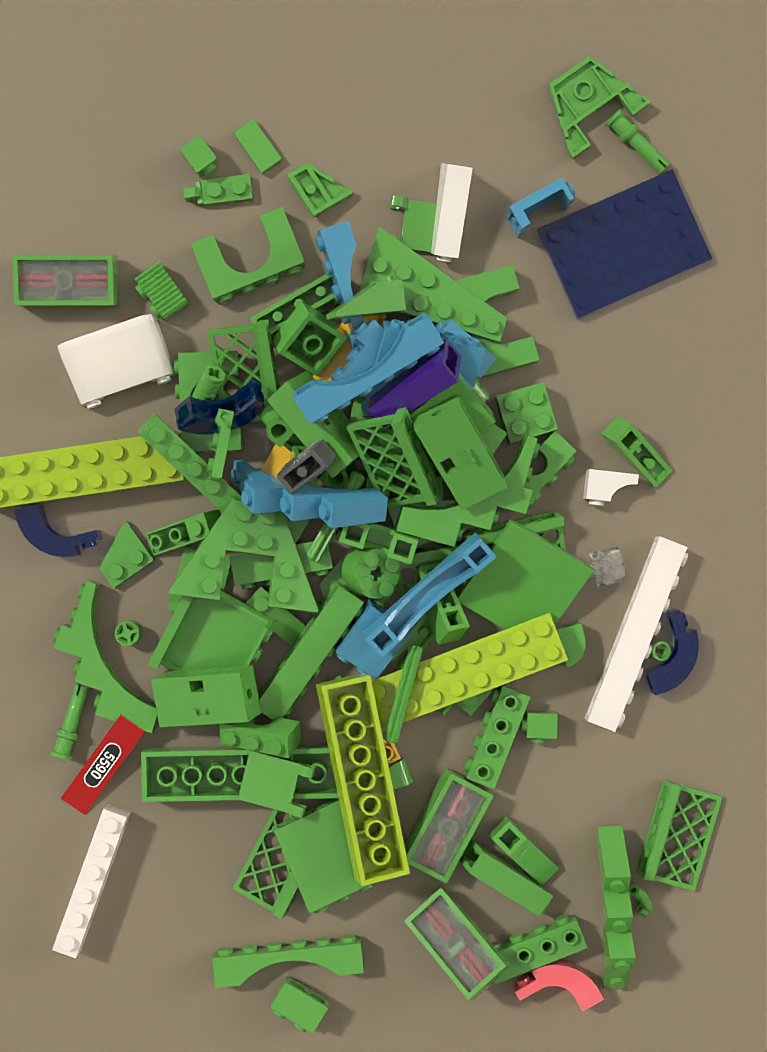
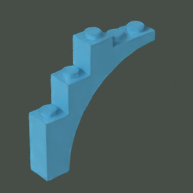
(369, 338)
(334, 506)

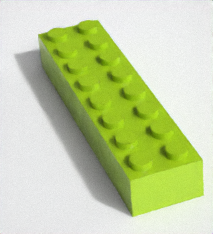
(83, 471)
(474, 668)
(362, 779)

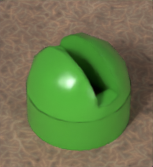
(663, 646)

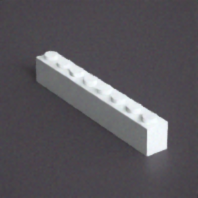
(636, 633)

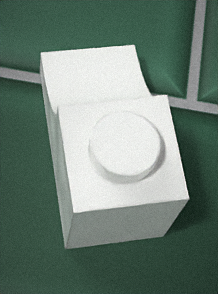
(603, 484)

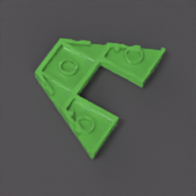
(252, 534)

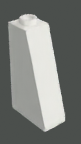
(450, 211)

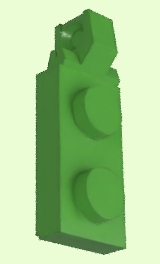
(220, 190)
(220, 442)

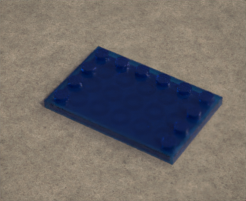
(624, 244)

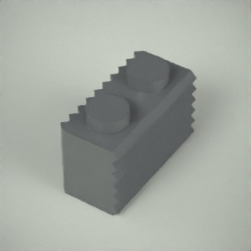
(306, 466)

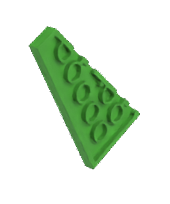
(431, 289)

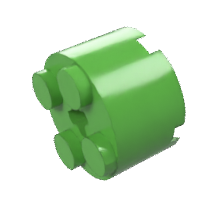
(370, 572)

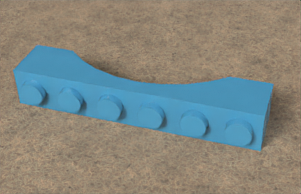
(338, 248)
(414, 341)
(451, 572)

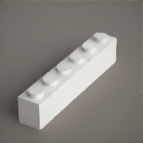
(91, 881)

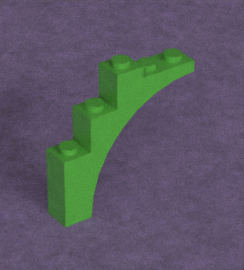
(444, 522)
(94, 669)
(617, 909)

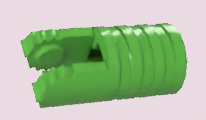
(209, 383)

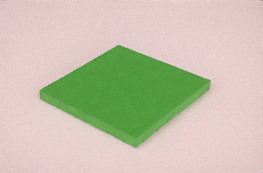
(524, 579)

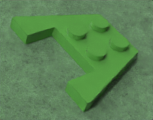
(585, 91)

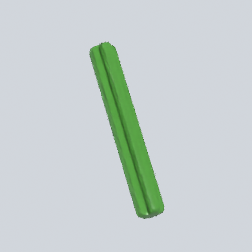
(326, 533)
(403, 694)

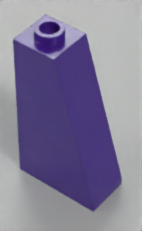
(418, 383)

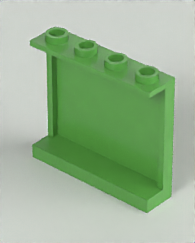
(212, 634)
(319, 855)

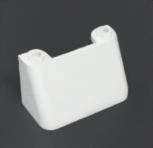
(116, 359)

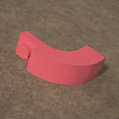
(561, 974)

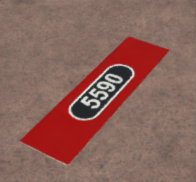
(102, 764)

